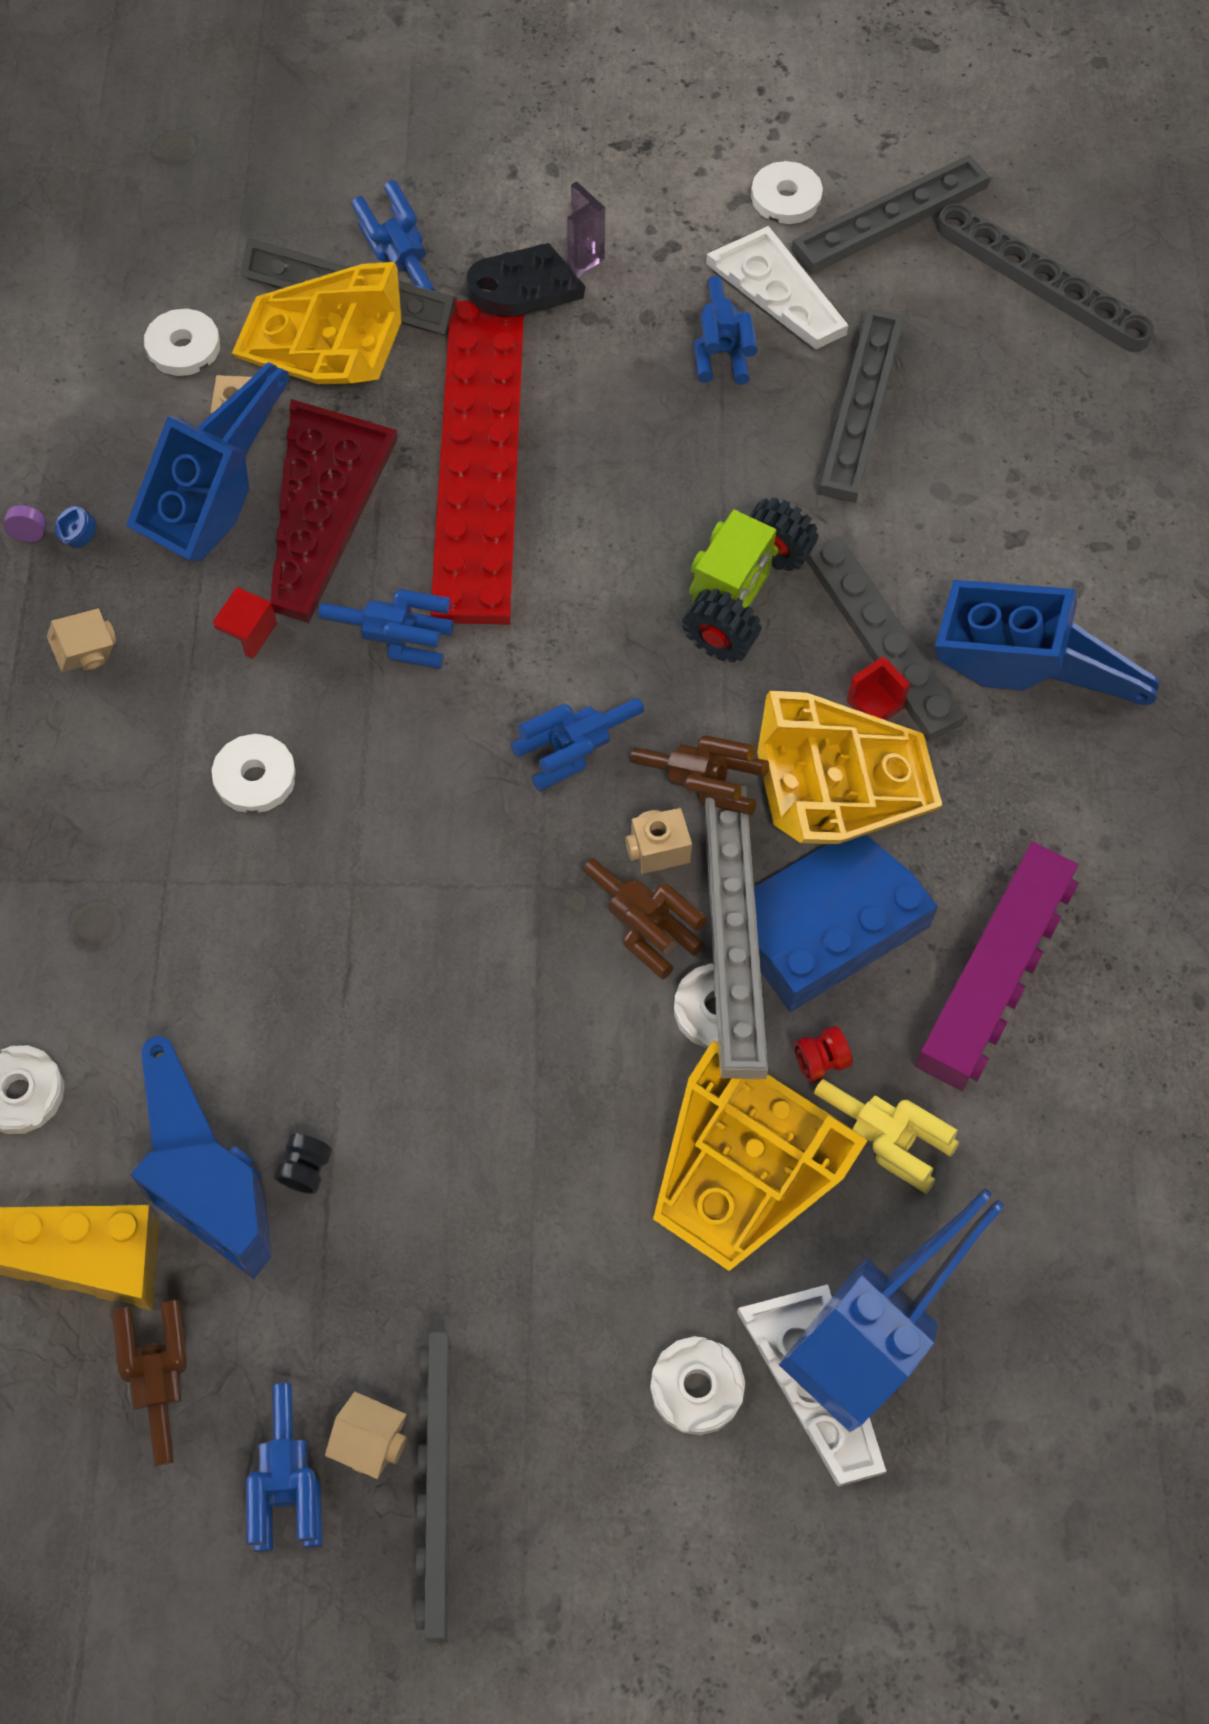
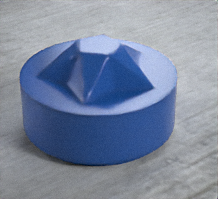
(75, 527)

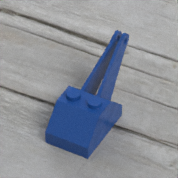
(201, 471)
(1027, 634)
(193, 1176)
(873, 1331)

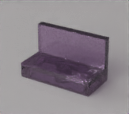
(585, 230)

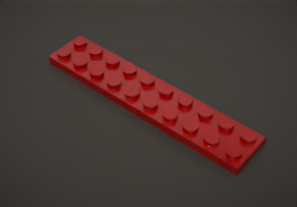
(479, 466)

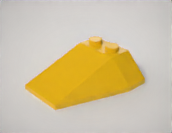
(327, 326)
(841, 769)
(747, 1161)

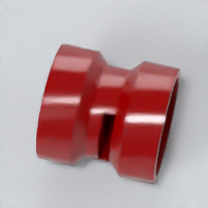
(823, 1053)

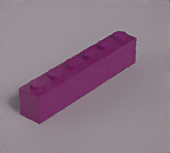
(996, 967)

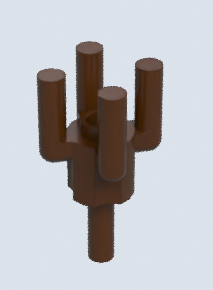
(706, 768)
(647, 917)
(153, 1372)

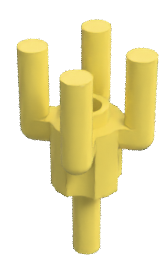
(894, 1131)

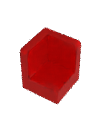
(247, 619)
(878, 690)

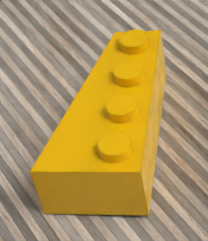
(83, 1249)

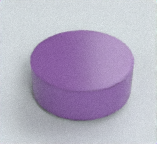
(24, 523)

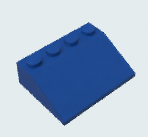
(835, 917)

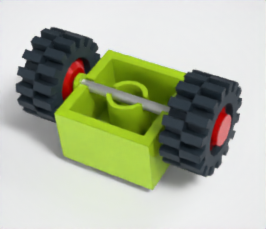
(735, 571)

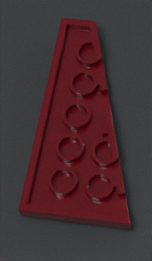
(324, 489)

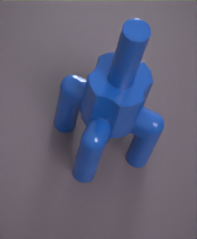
(397, 237)
(724, 331)
(398, 625)
(571, 737)
(283, 1482)

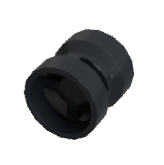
(303, 1163)

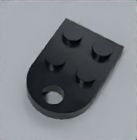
(522, 282)

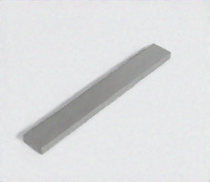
(735, 944)

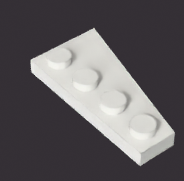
(777, 283)
(775, 1329)

